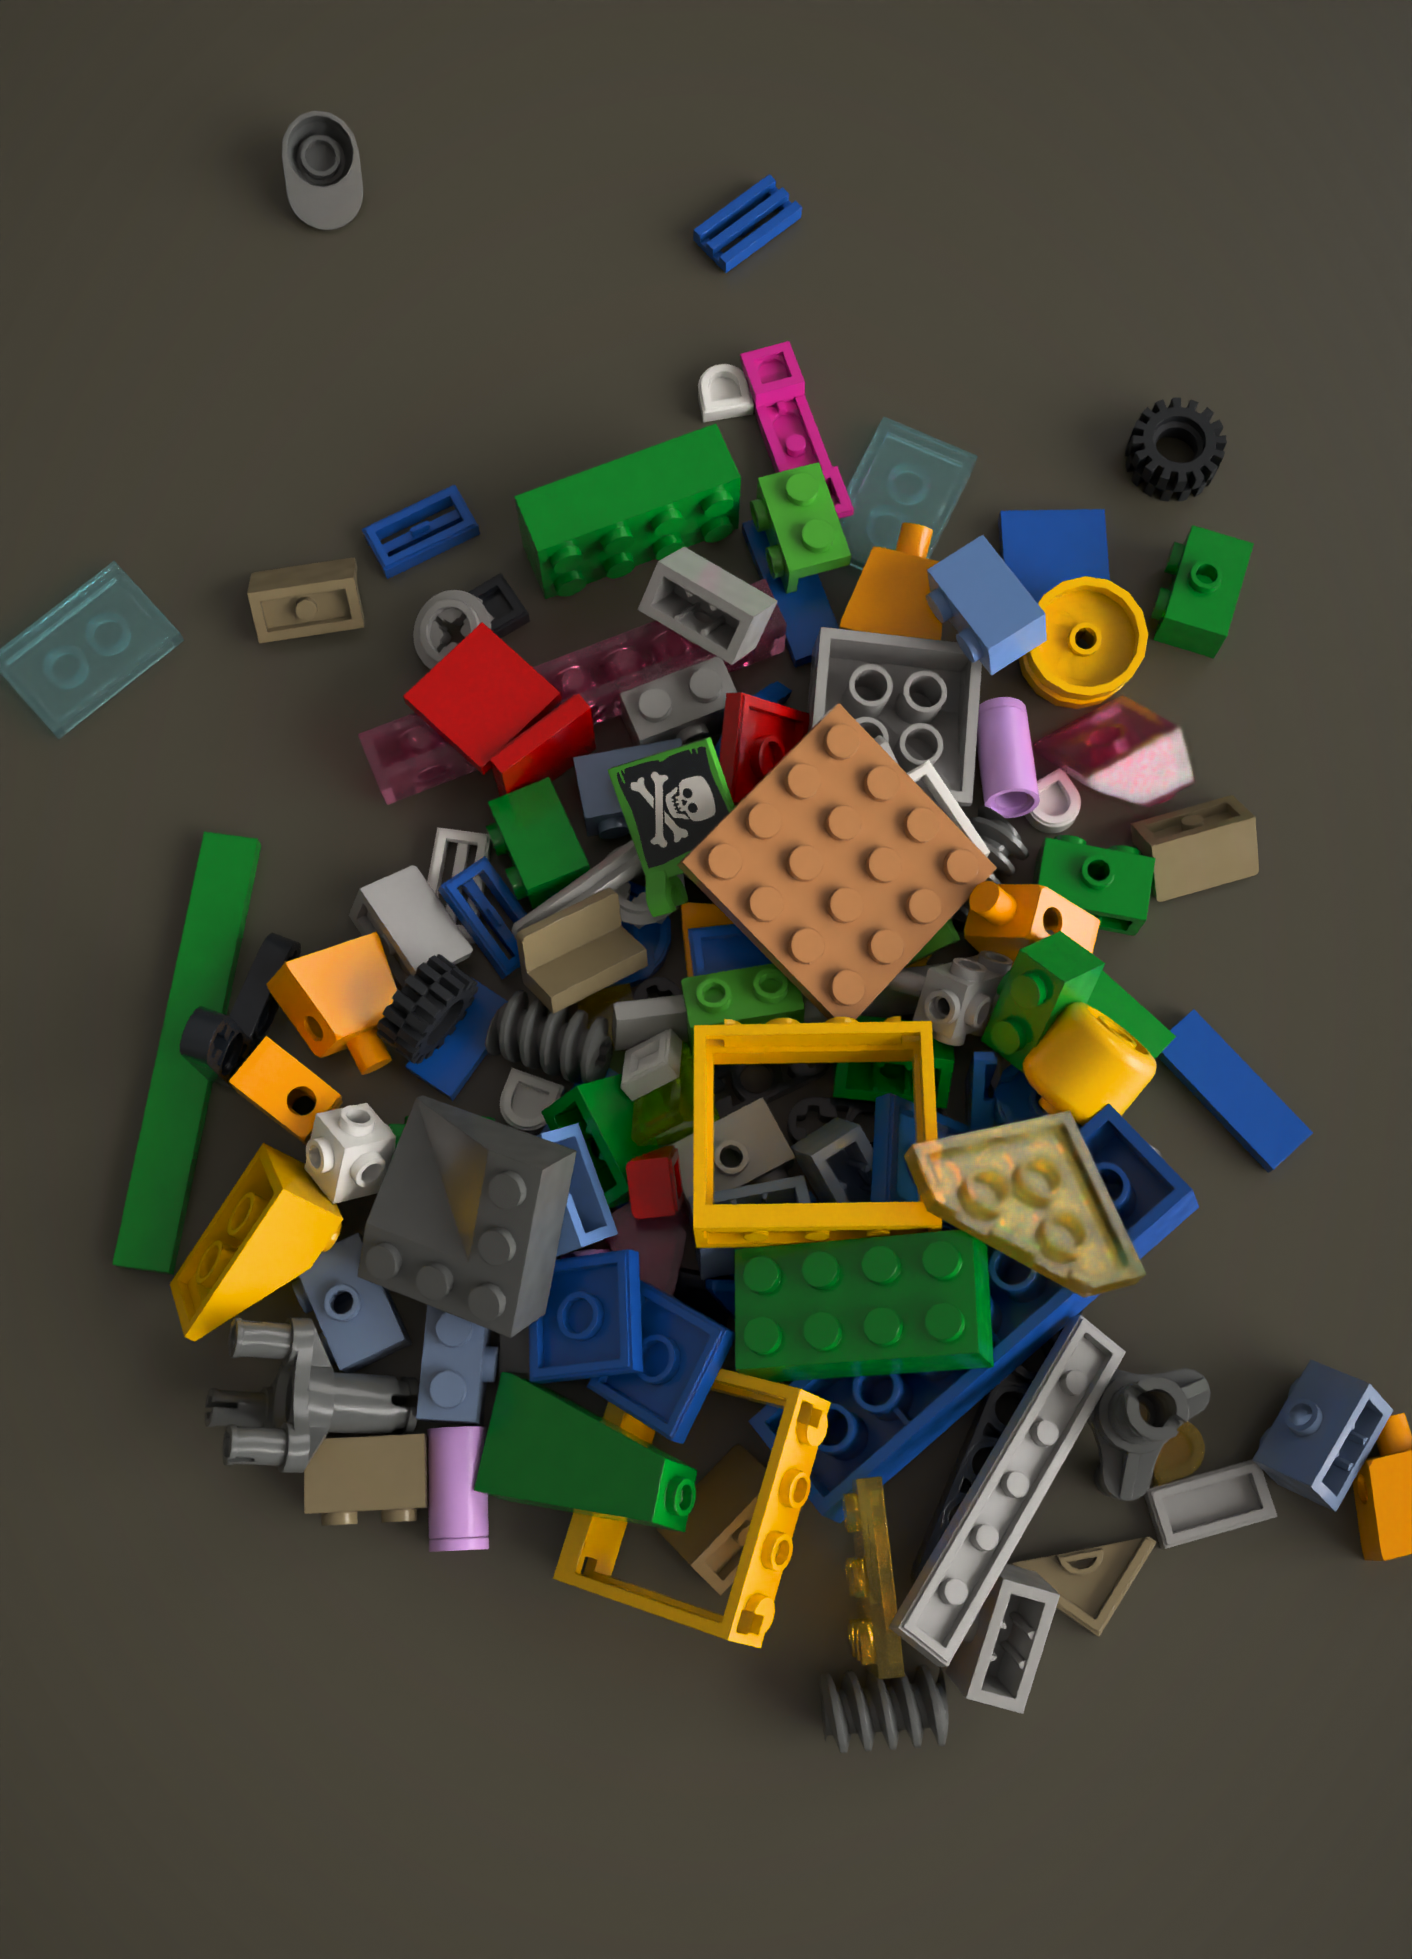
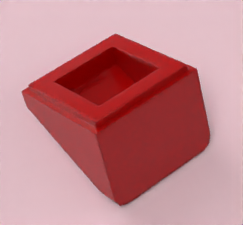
(655, 1183)

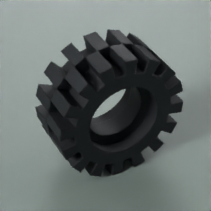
(1180, 424)
(427, 1009)

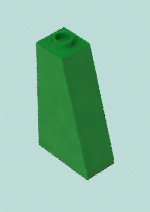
(574, 1461)

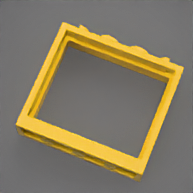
(796, 1042)
(769, 1536)

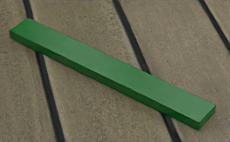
(178, 1091)

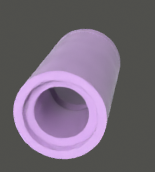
(1006, 757)
(455, 1510)

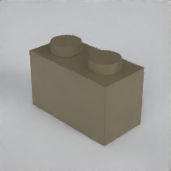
(368, 1476)

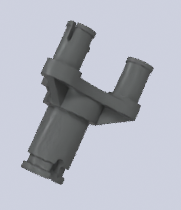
(305, 1400)
(1127, 1442)

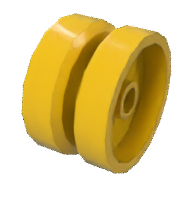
(1111, 627)

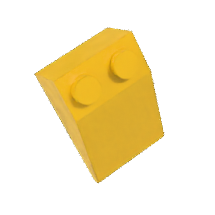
(256, 1242)

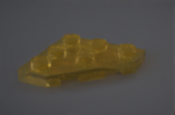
(1032, 1197)
(871, 1581)

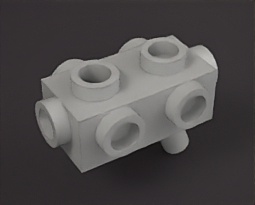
(956, 994)

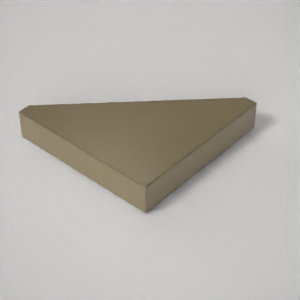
(1092, 1578)

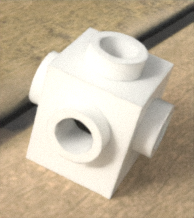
(349, 1152)

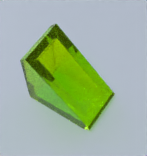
(669, 1110)

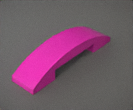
(787, 418)

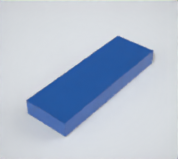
(802, 610)
(1233, 1092)

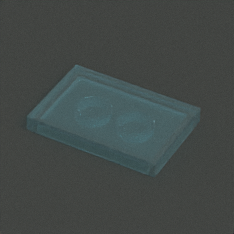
(902, 481)
(87, 649)

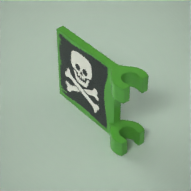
(669, 809)

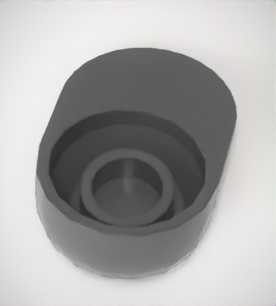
(322, 170)

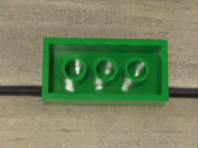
(630, 511)
(863, 1307)

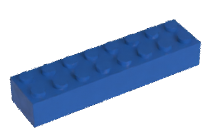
(891, 1418)

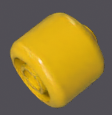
(1087, 1064)

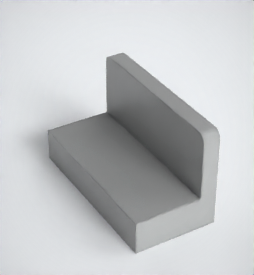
(409, 922)

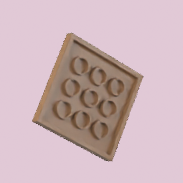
(837, 866)

